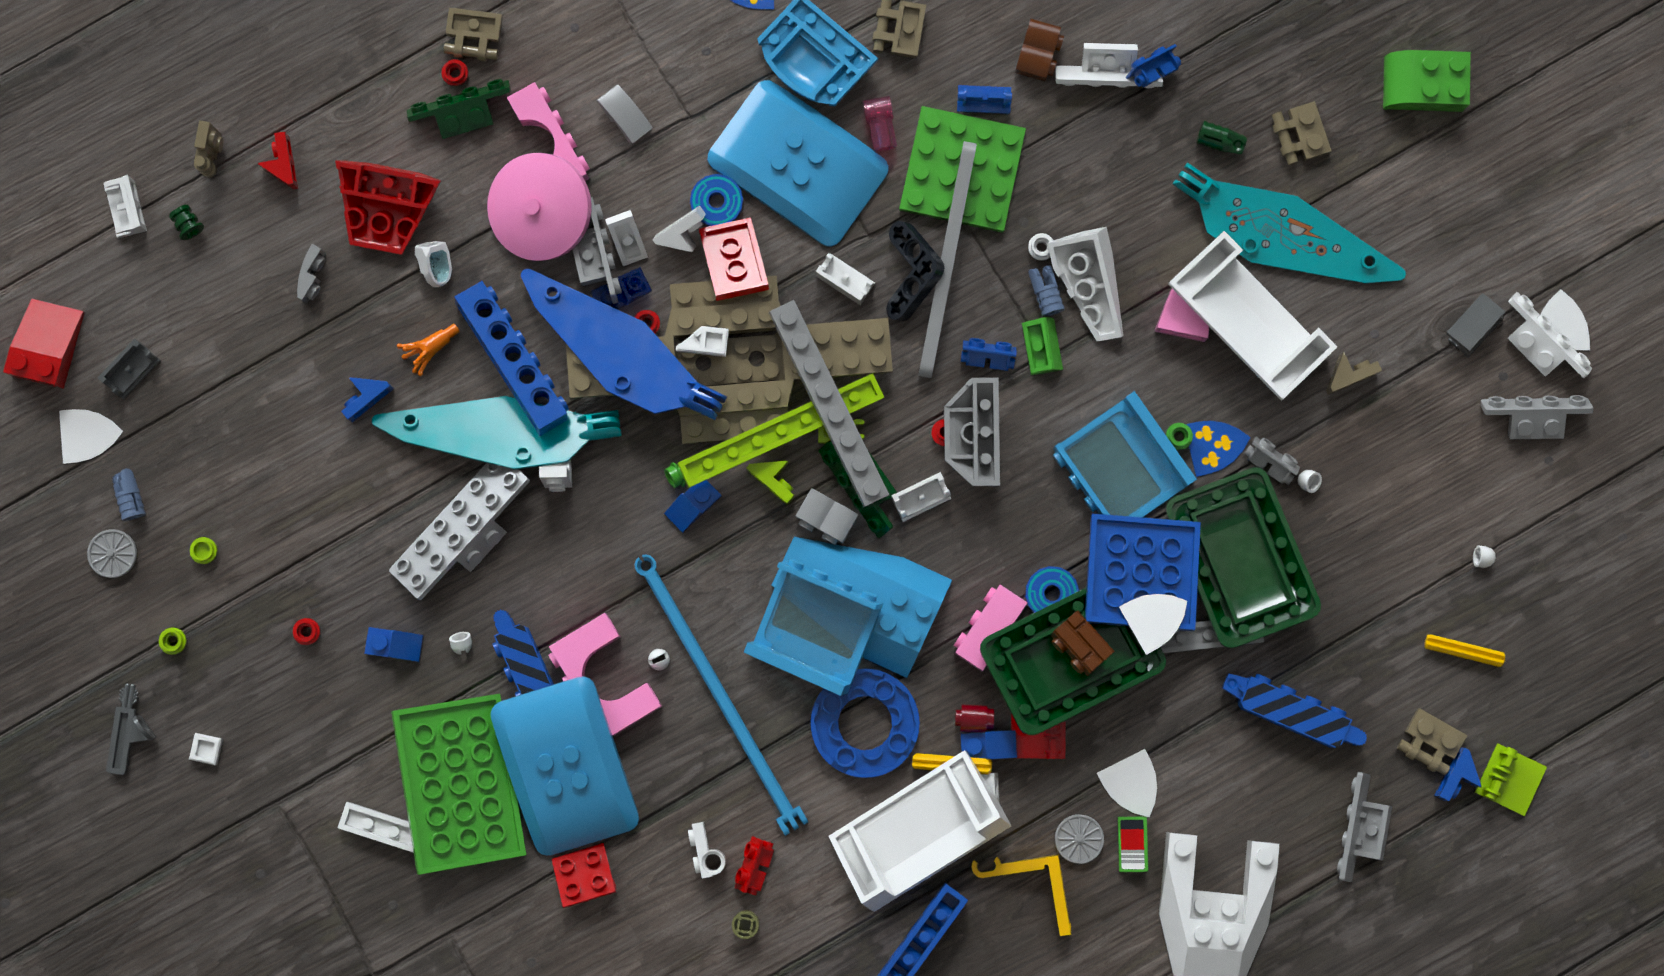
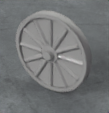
(112, 553)
(1079, 839)

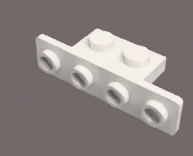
(1103, 66)
(1542, 343)

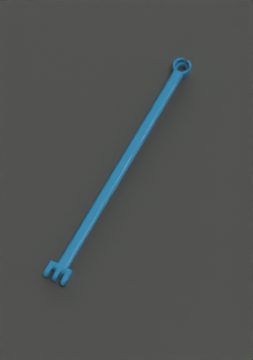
(721, 697)

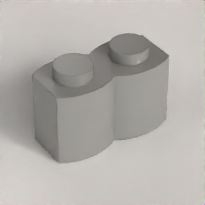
(826, 516)

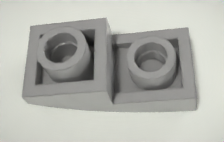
(624, 113)
(308, 284)

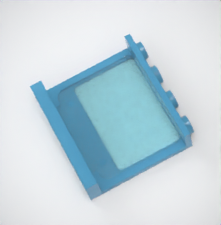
(1124, 461)
(815, 627)

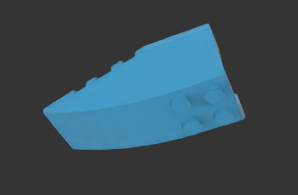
(906, 588)

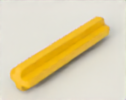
(1464, 650)
(931, 762)

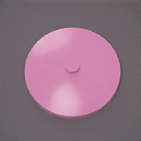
(539, 206)

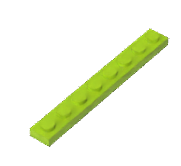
(772, 434)

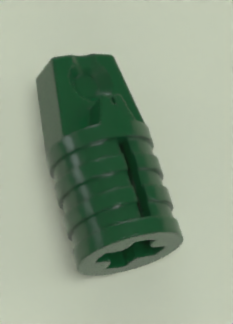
(1221, 138)

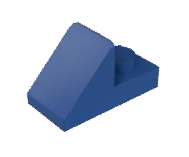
(371, 391)
(692, 505)
(394, 644)
(990, 744)
(1460, 769)

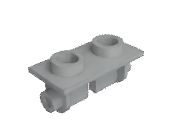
(1281, 464)

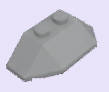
(973, 432)

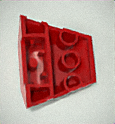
(383, 204)

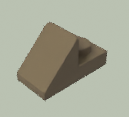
(1344, 376)

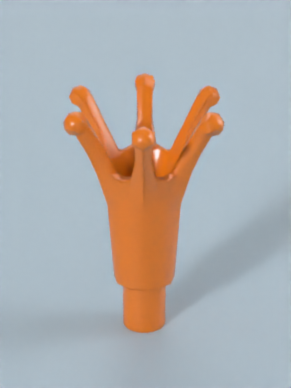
(428, 347)

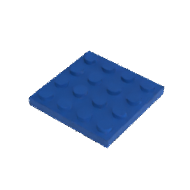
(1139, 559)

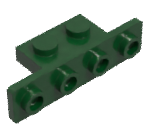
(463, 111)
(872, 513)

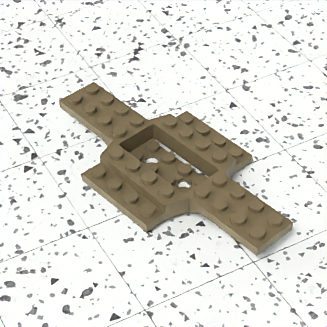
(845, 346)

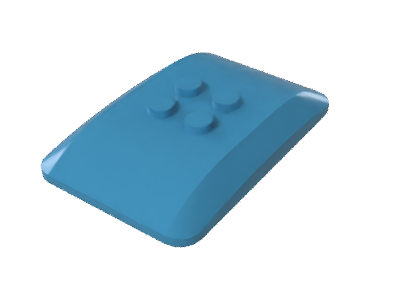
(798, 163)
(564, 766)

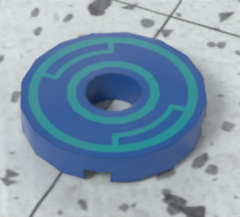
(722, 186)
(1048, 577)

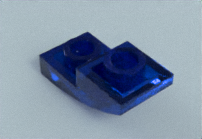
(632, 285)

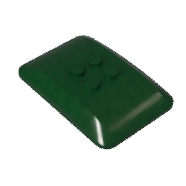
(1247, 558)
(1041, 682)

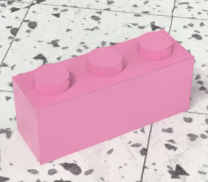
(1001, 611)

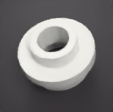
(1039, 238)

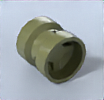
(745, 920)

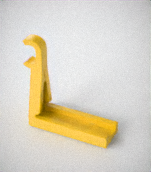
(1031, 865)

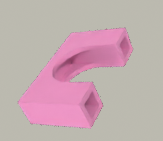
(574, 653)

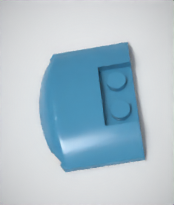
(814, 53)

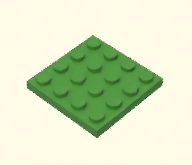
(936, 163)

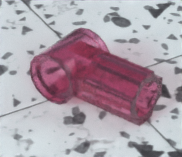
(879, 117)

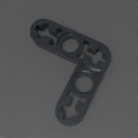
(920, 267)

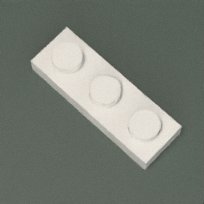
(376, 826)

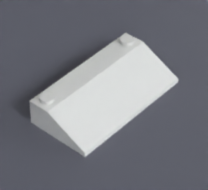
(1250, 317)
(919, 831)

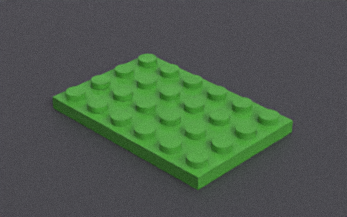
(456, 785)

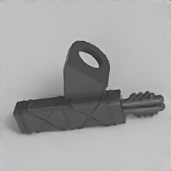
(126, 729)

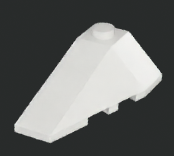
(1089, 274)

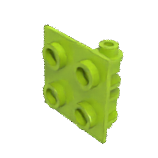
(1511, 779)

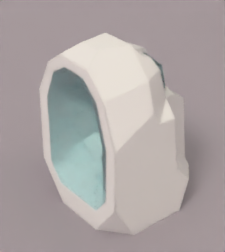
(434, 262)

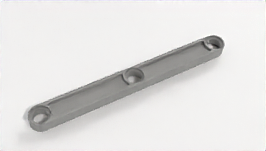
(948, 258)

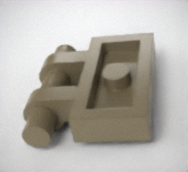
(473, 25)
(907, 29)
(1308, 130)
(207, 145)
(1436, 734)

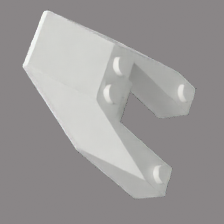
(1214, 930)

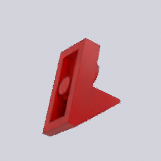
(283, 167)

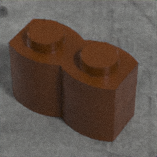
(1038, 50)

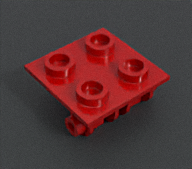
(1046, 745)
(583, 875)

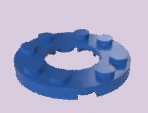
(882, 758)

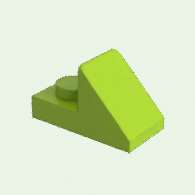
(766, 474)

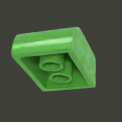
(1427, 80)

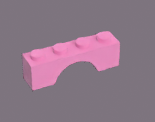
(532, 109)

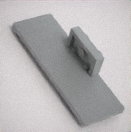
(461, 531)

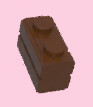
(1081, 644)

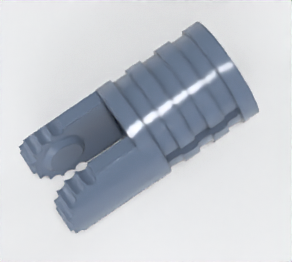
(1048, 295)
(128, 495)

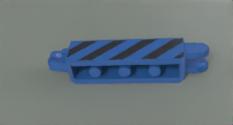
(520, 654)
(1293, 712)

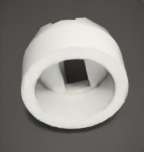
(1309, 480)
(1483, 556)
(460, 642)
(661, 665)

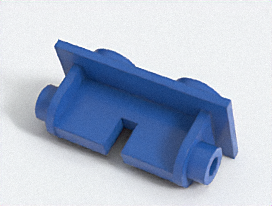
(1145, 69)
(984, 99)
(979, 350)

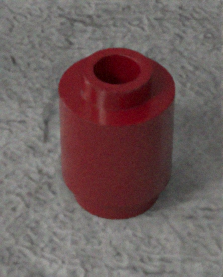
(974, 718)

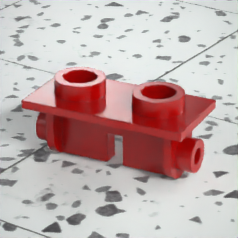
(756, 853)

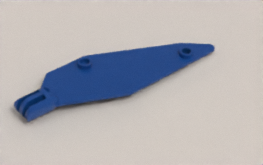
(620, 350)

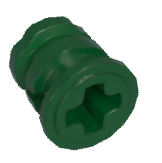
(186, 222)

